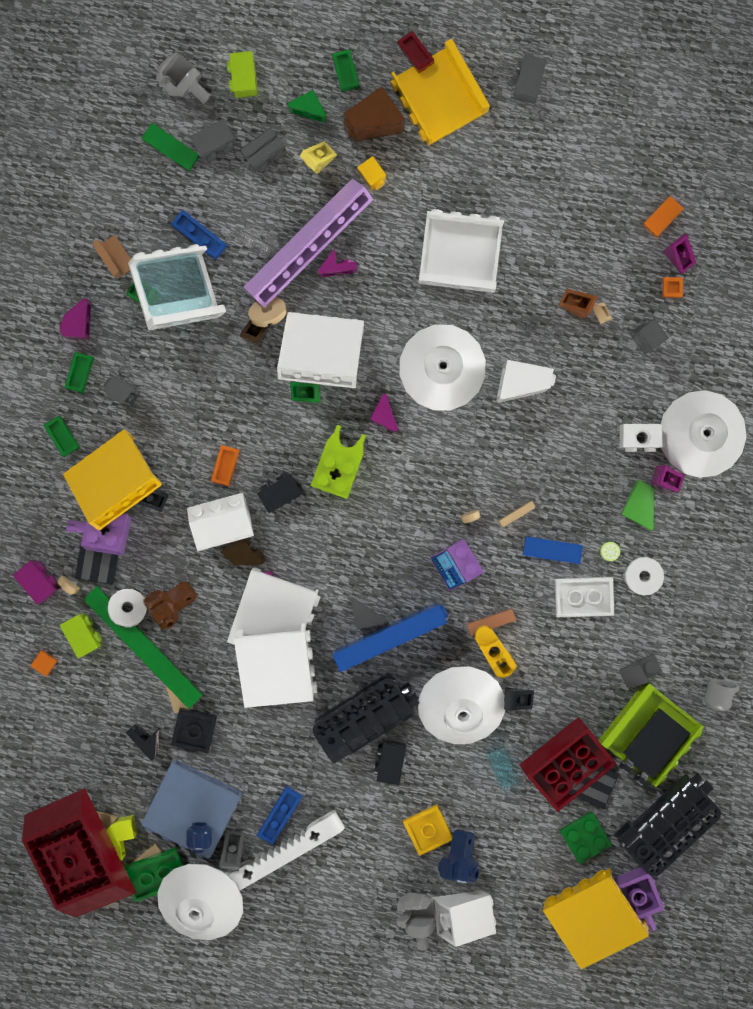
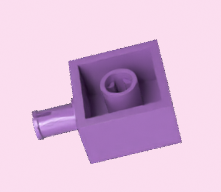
(94, 540)
(647, 900)

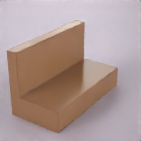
(113, 256)

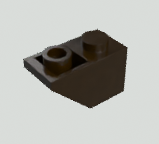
(241, 553)

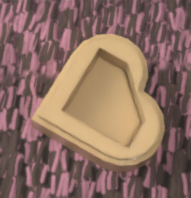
(68, 586)

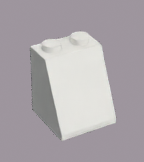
(523, 380)
(464, 917)

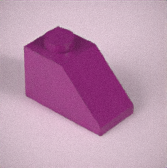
(77, 321)

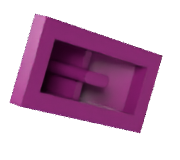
(681, 254)
(383, 415)
(667, 478)

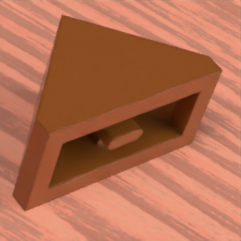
(577, 302)

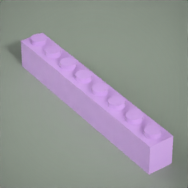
(308, 242)

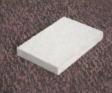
(584, 597)

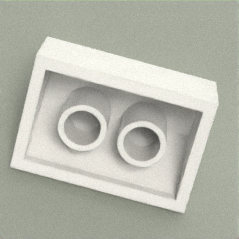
(220, 521)

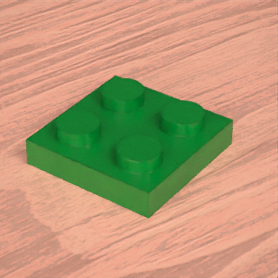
(585, 837)

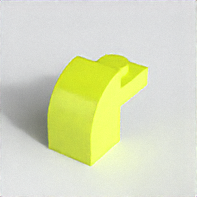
(120, 830)

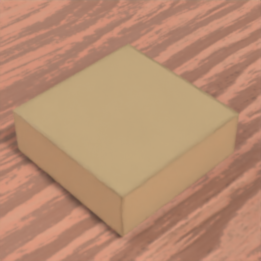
(602, 313)

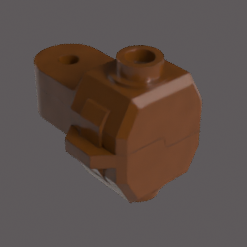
(166, 605)

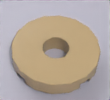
(276, 313)

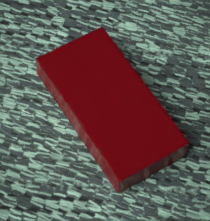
(415, 52)

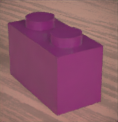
(36, 581)

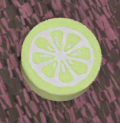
(610, 551)

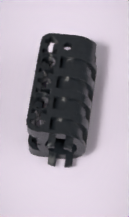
(368, 721)

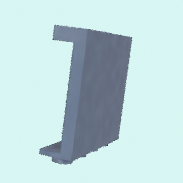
(189, 798)

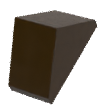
(254, 334)

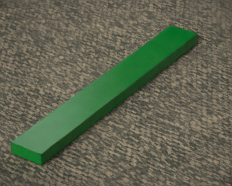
(146, 651)

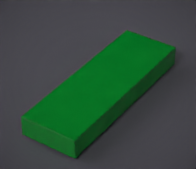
(170, 147)

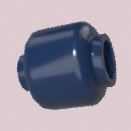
(199, 837)

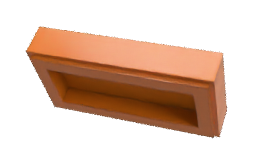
(663, 216)
(225, 465)

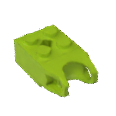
(342, 458)

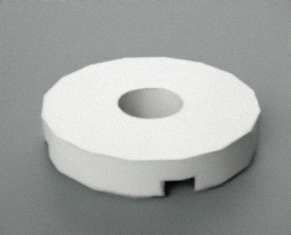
(655, 579)
(123, 597)

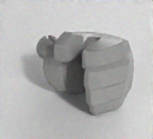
(181, 78)
(417, 917)

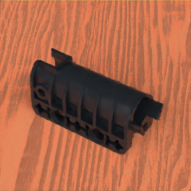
(668, 822)

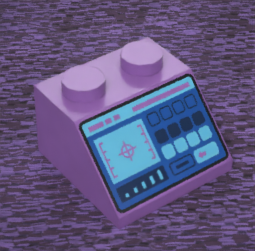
(456, 564)

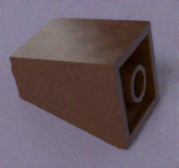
(373, 117)

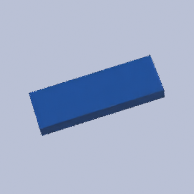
(198, 234)
(552, 550)
(279, 815)

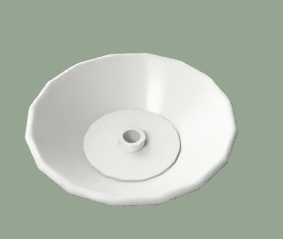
(440, 387)
(685, 439)
(456, 692)
(200, 901)

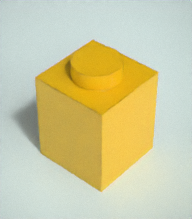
(372, 174)

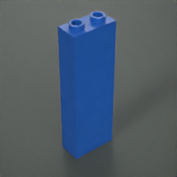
(390, 636)

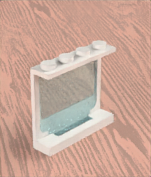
(174, 287)

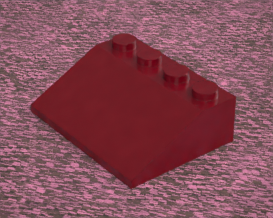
(559, 760)

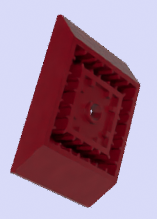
(75, 831)

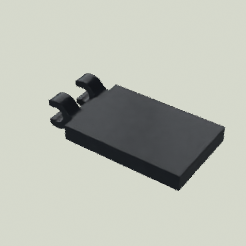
(653, 746)

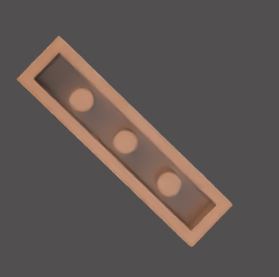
(492, 621)

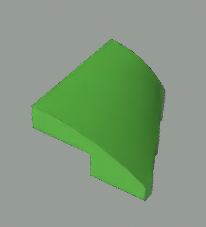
(640, 505)

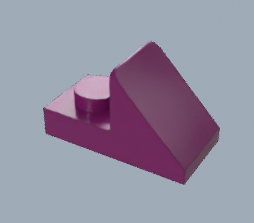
(331, 268)

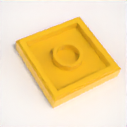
(428, 830)

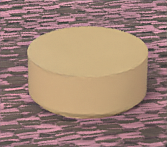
(470, 516)

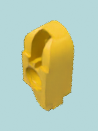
(486, 640)

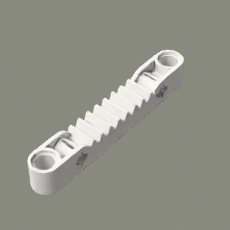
(327, 826)

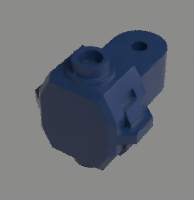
(459, 864)

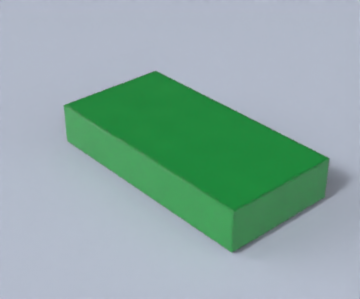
(345, 70)
(79, 372)
(61, 436)

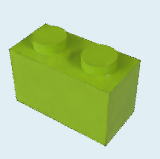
(243, 74)
(81, 635)

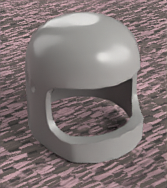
(718, 696)

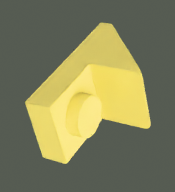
(318, 156)

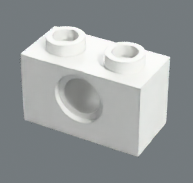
(651, 432)

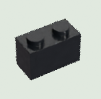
(279, 493)
(391, 762)

